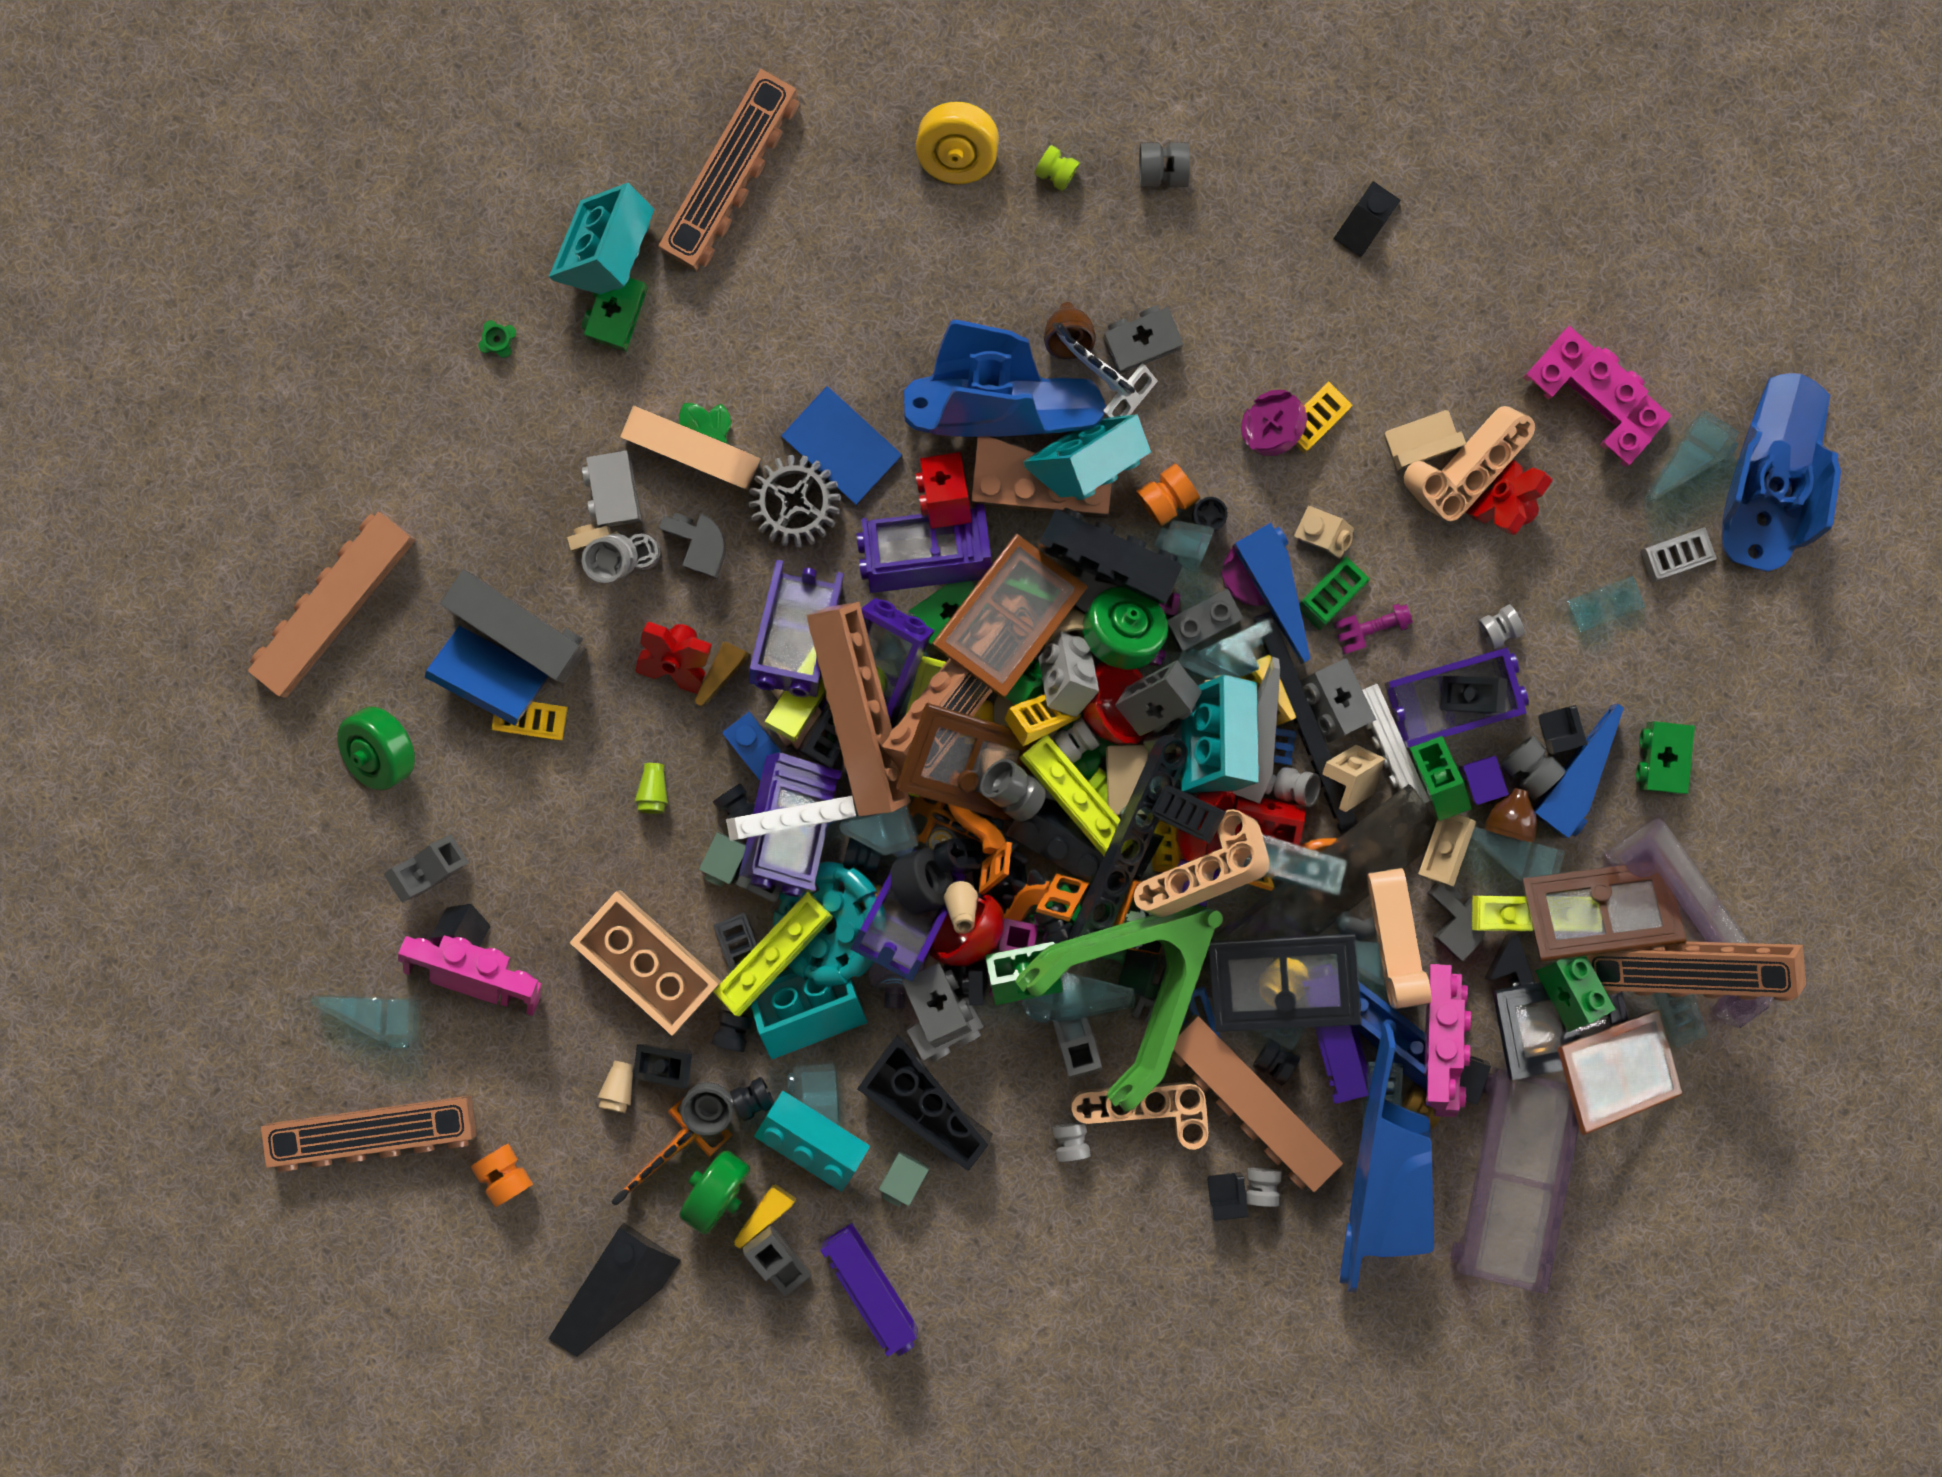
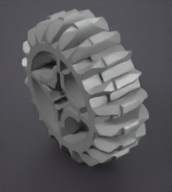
(769, 485)

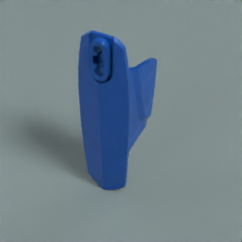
(1392, 1178)

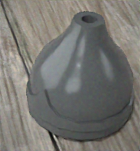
(707, 1108)

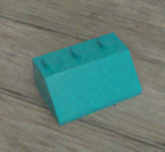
(603, 240)
(1090, 457)
(1222, 737)
(800, 1013)
(812, 1141)

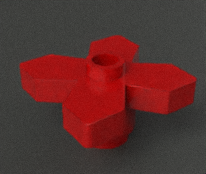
(1512, 498)
(675, 654)

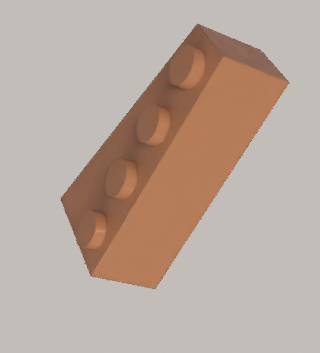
(1006, 483)

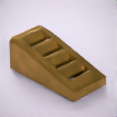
(725, 665)

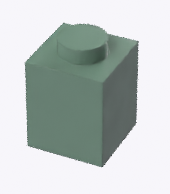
(722, 860)
(903, 1179)

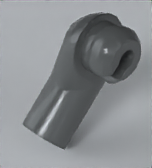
(1347, 924)

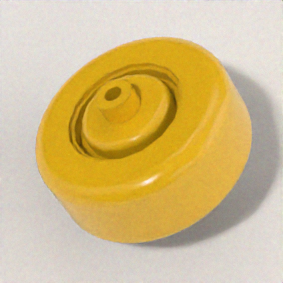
(957, 143)

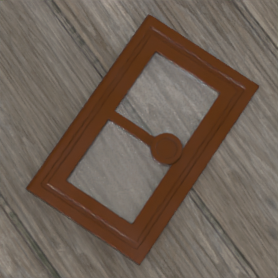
(953, 755)
(1601, 913)

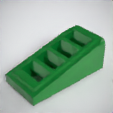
(1316, 615)
(1028, 685)

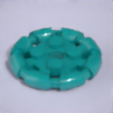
(849, 922)

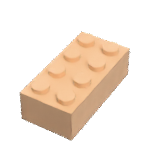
(645, 962)

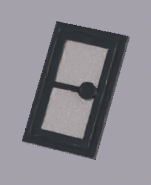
(1285, 982)
(1534, 1029)

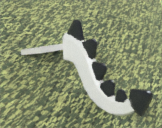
(1117, 383)

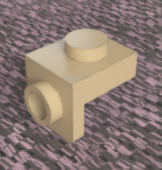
(1325, 531)
(585, 535)

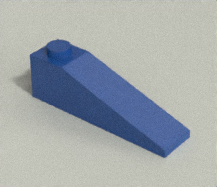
(1270, 570)
(752, 742)
(1570, 798)
(1407, 1036)

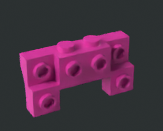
(1606, 386)
(470, 970)
(1445, 1041)

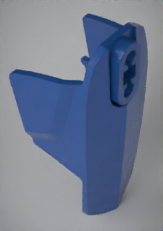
(993, 388)
(1782, 476)

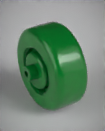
(1124, 628)
(376, 748)
(714, 1192)

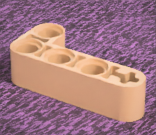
(690, 447)
(1473, 468)
(1200, 871)
(1397, 940)
(1171, 1108)

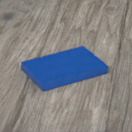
(842, 444)
(486, 675)

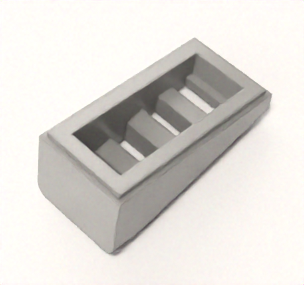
(1653, 563)

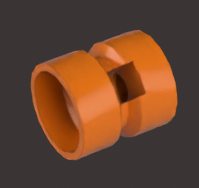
(1170, 493)
(512, 1182)

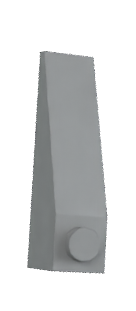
(1266, 725)

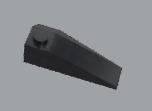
(618, 1284)

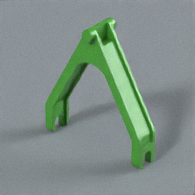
(1185, 941)

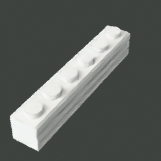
(1391, 744)
(790, 818)

